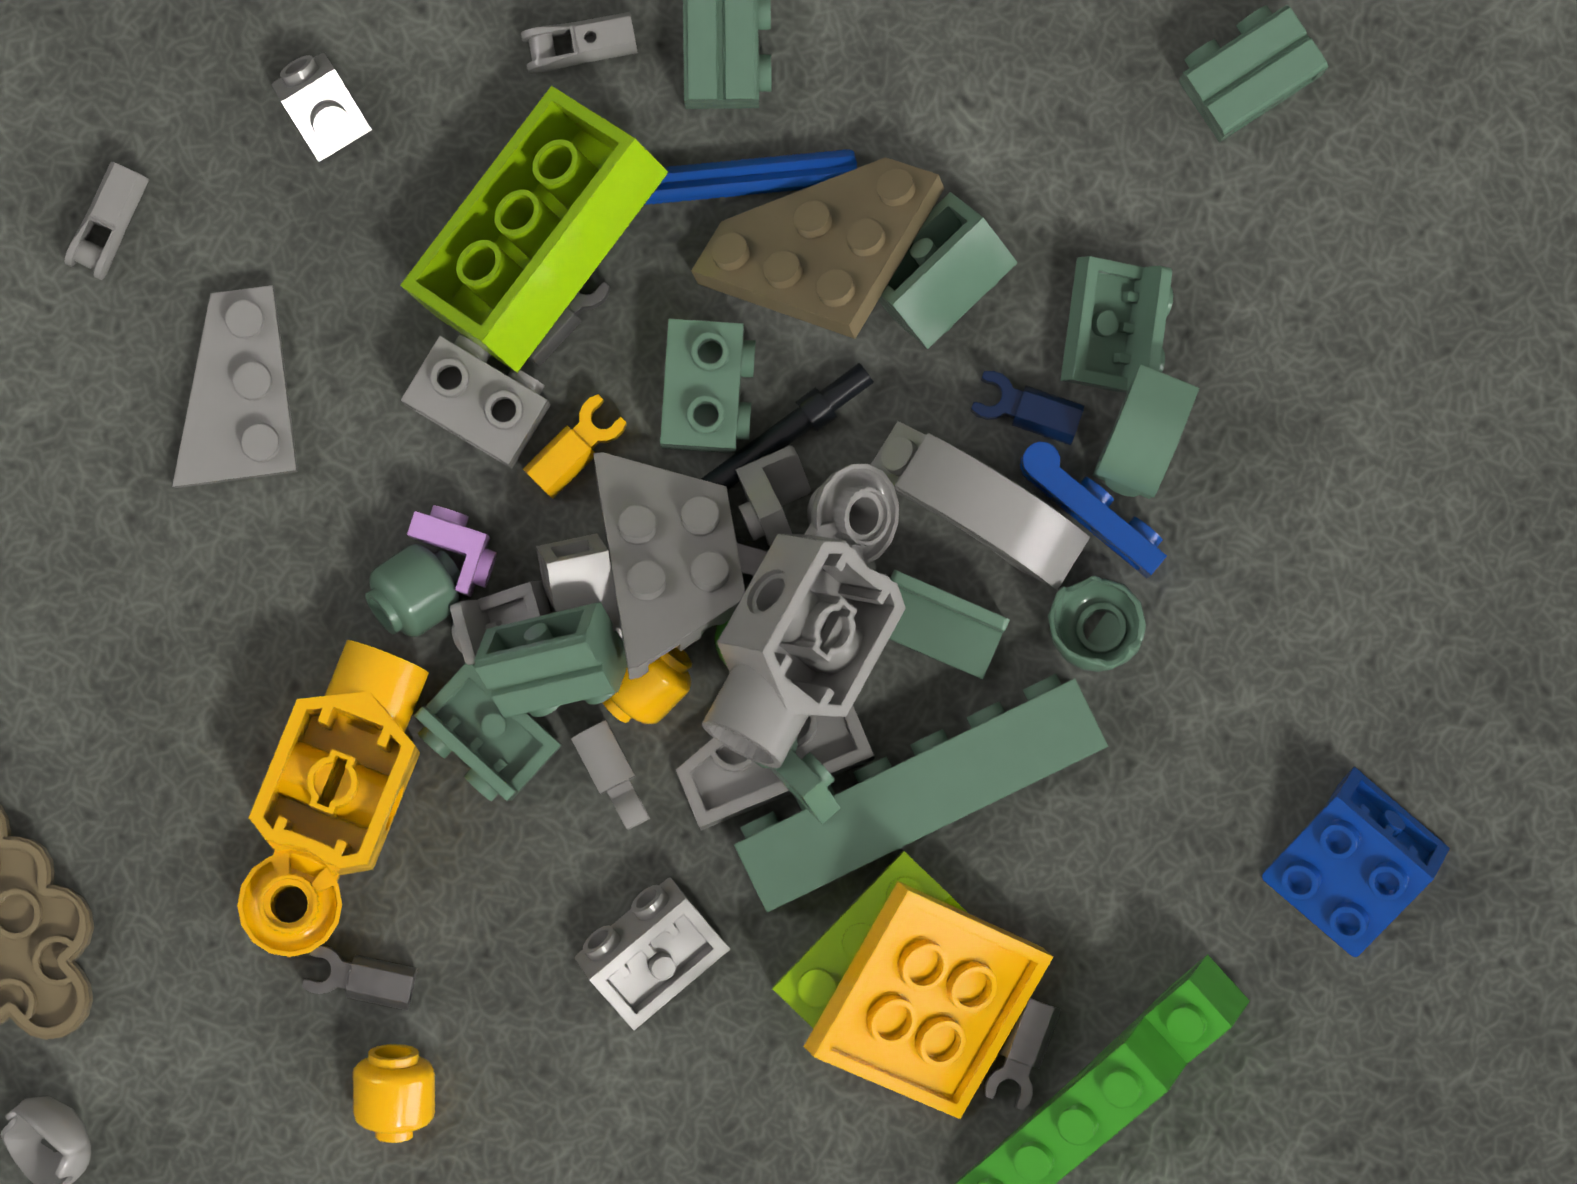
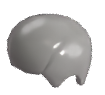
(61, 1127)

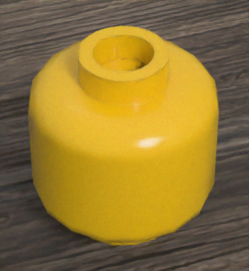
(654, 693)
(393, 1092)

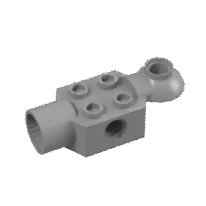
(810, 619)

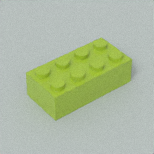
(534, 228)

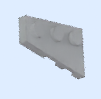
(239, 395)
(728, 784)

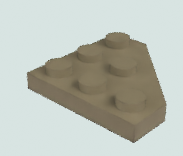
(825, 247)

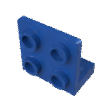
(1357, 864)

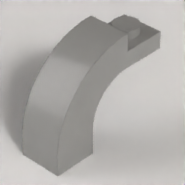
(981, 504)

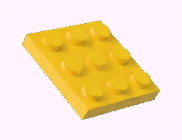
(928, 1000)

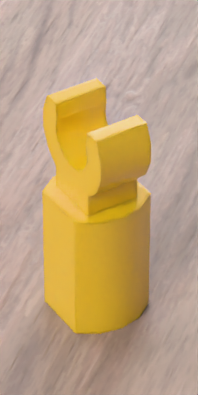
(571, 449)

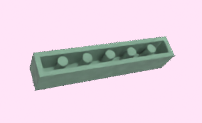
(922, 793)

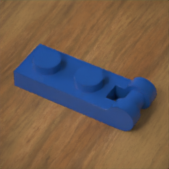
(1090, 507)

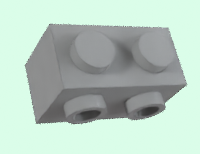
(477, 400)

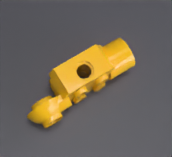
(331, 795)

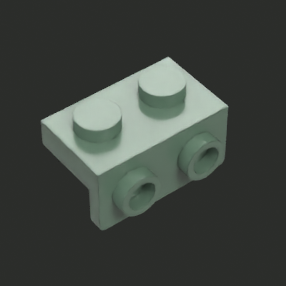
(1115, 322)
(497, 749)

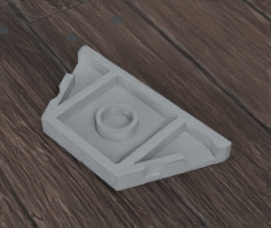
(668, 556)

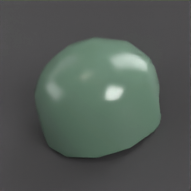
(1113, 639)

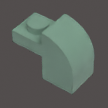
(1145, 433)

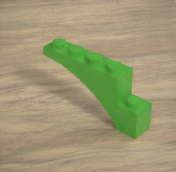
(1117, 1082)

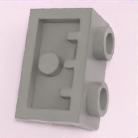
(650, 952)

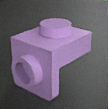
(448, 531)

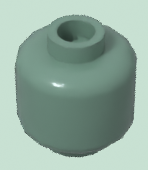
(413, 590)

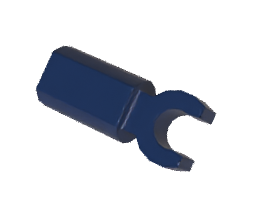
(1032, 409)

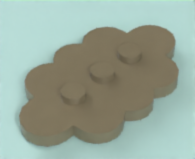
(40, 939)

